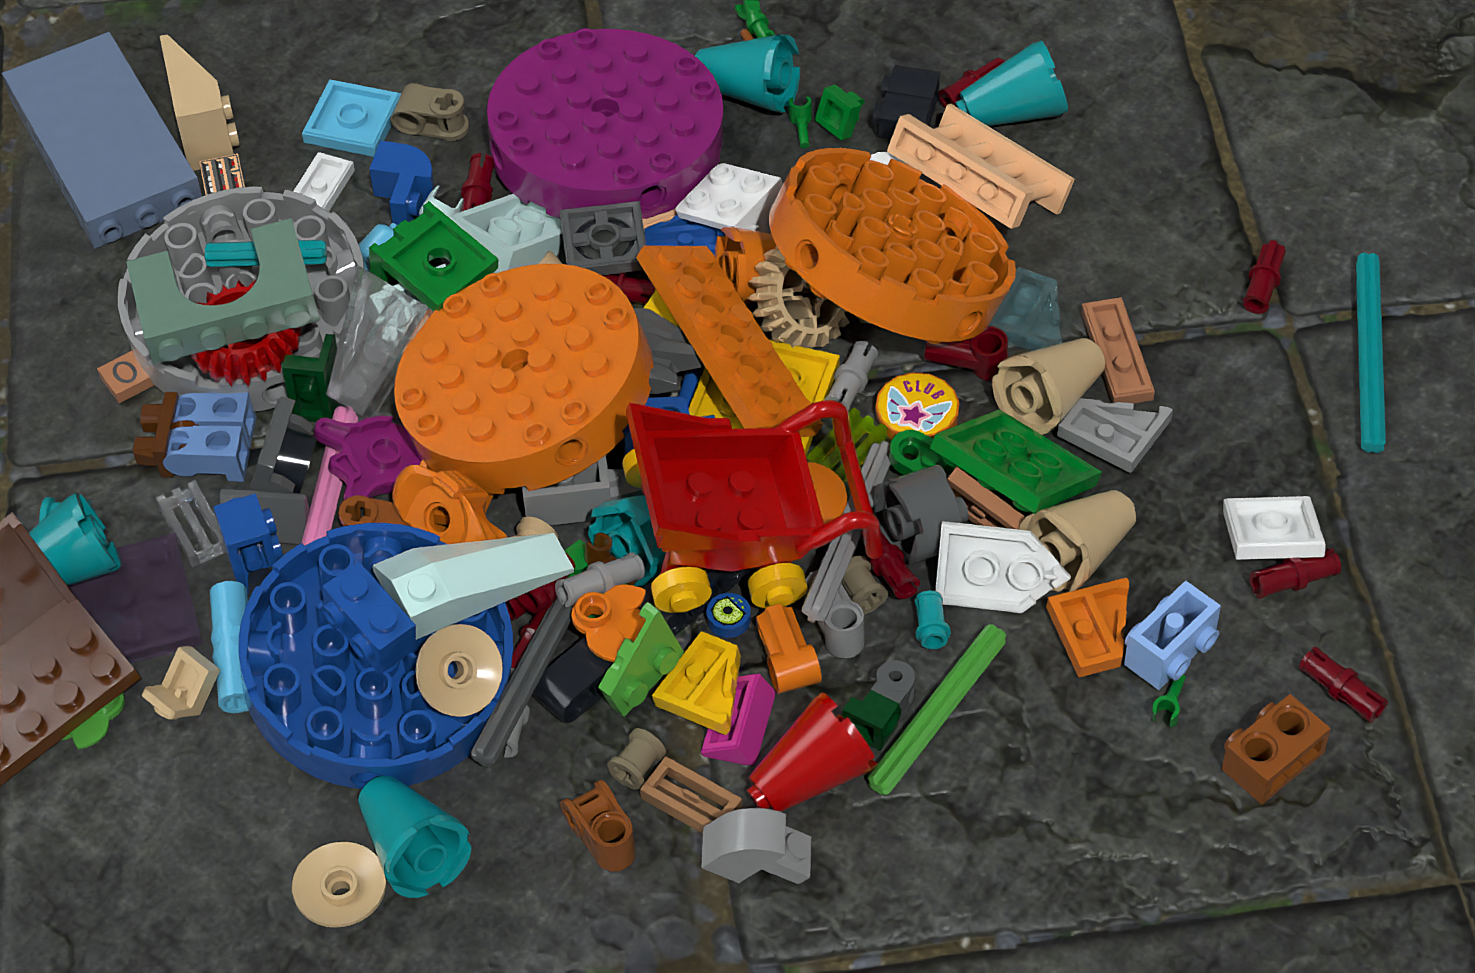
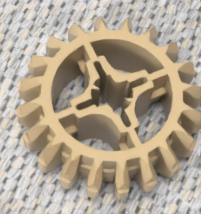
(792, 317)

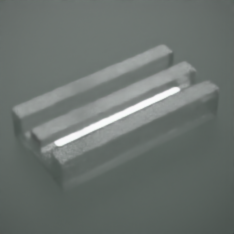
(181, 499)

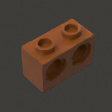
(1282, 753)

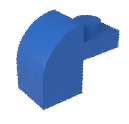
(402, 175)

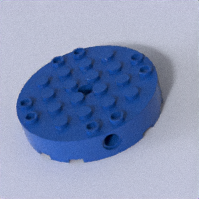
(327, 704)

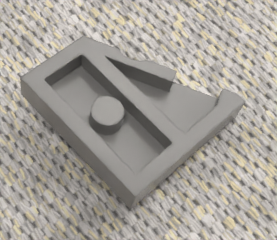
(1114, 430)

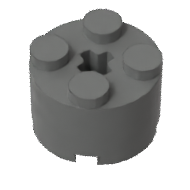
(915, 511)

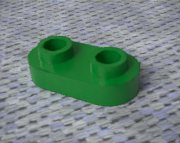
(919, 445)

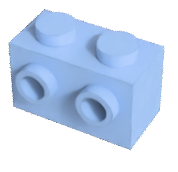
(1172, 635)

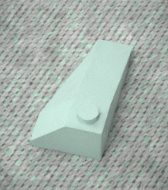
(463, 579)

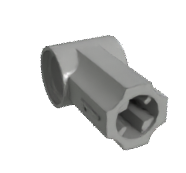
(843, 625)

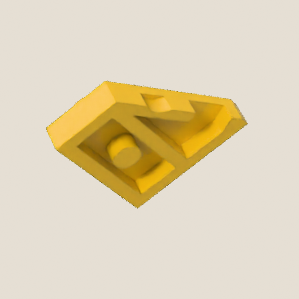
(703, 683)

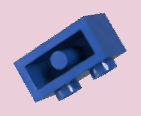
(248, 536)
(368, 618)

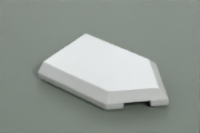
(994, 568)

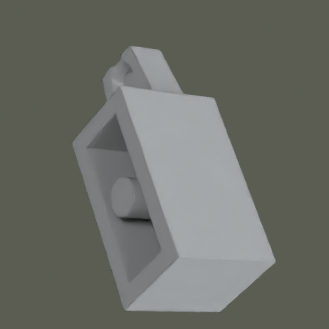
(577, 496)

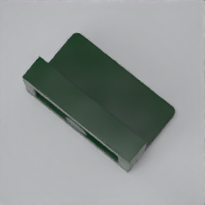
(309, 380)

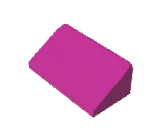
(748, 724)

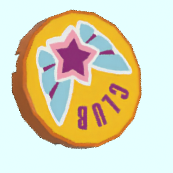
(917, 404)

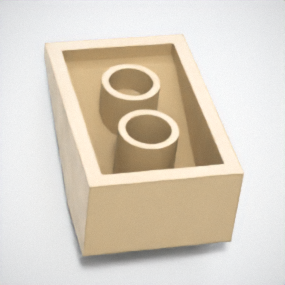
(198, 107)

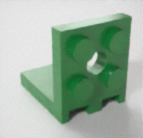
(416, 252)

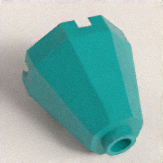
(631, 531)

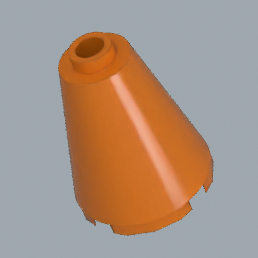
(738, 255)

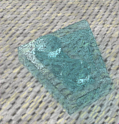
(1030, 311)

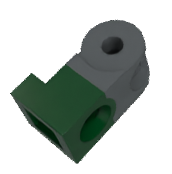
(884, 705)

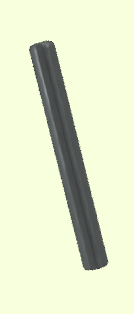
(522, 684)

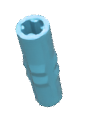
(227, 609)

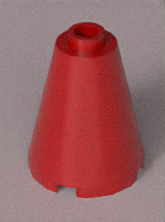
(810, 758)

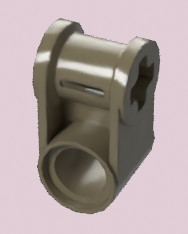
(427, 110)

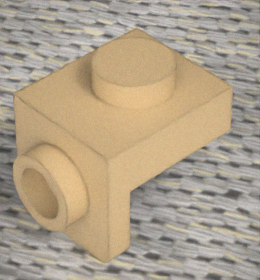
(184, 686)

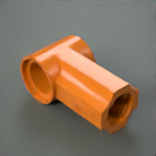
(789, 658)

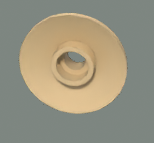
(477, 673)
(333, 868)

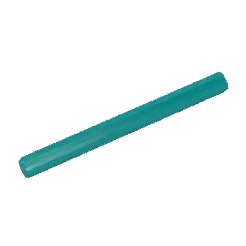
(1370, 353)

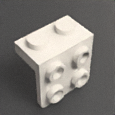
(732, 198)

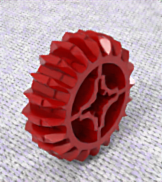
(248, 357)

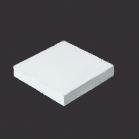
(1273, 527)

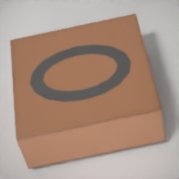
(124, 377)

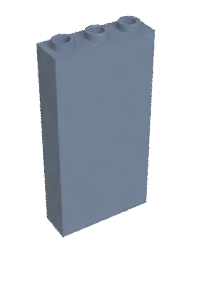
(101, 139)

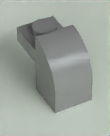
(752, 841)

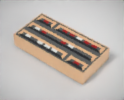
(221, 173)

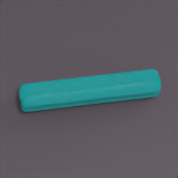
(245, 254)

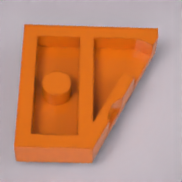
(1092, 625)

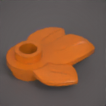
(617, 618)

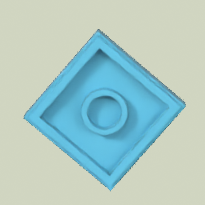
(351, 118)

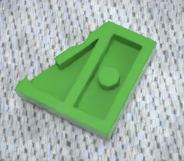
(641, 662)

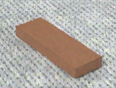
(1125, 368)

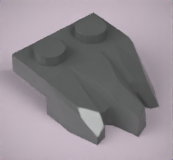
(669, 350)

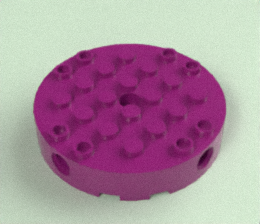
(605, 122)

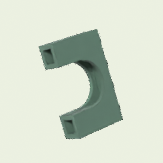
(182, 327)

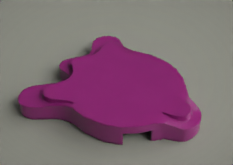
(369, 453)

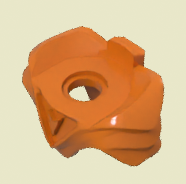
(422, 491)

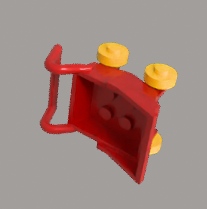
(738, 501)

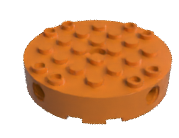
(891, 245)
(524, 377)

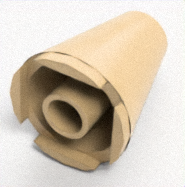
(1047, 382)
(1082, 532)

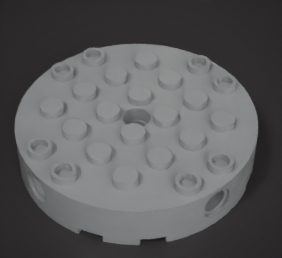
(229, 218)

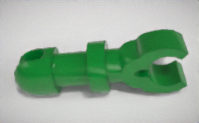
(756, 22)

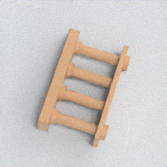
(980, 165)

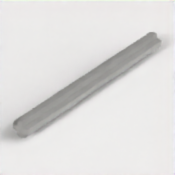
(840, 550)

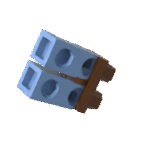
(198, 434)

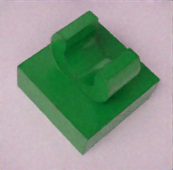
(839, 111)

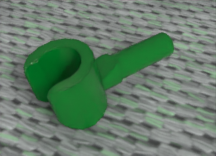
(801, 117)
(1170, 701)

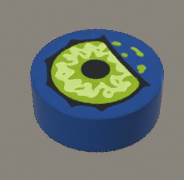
(728, 615)

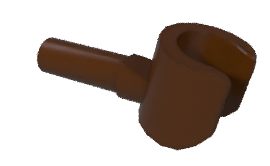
(601, 551)

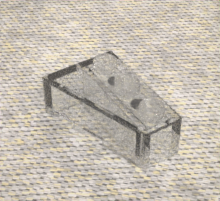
(372, 341)

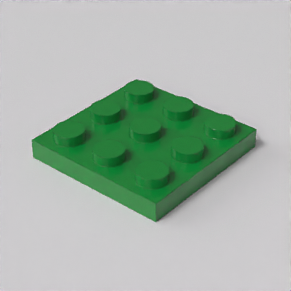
(1015, 461)

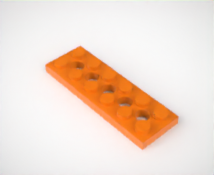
(725, 335)

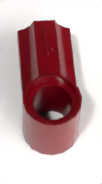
(978, 353)

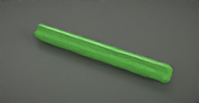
(936, 710)

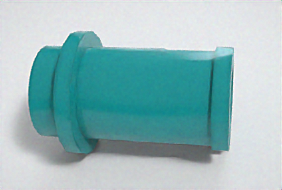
(932, 628)

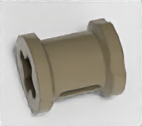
(862, 585)
(636, 758)

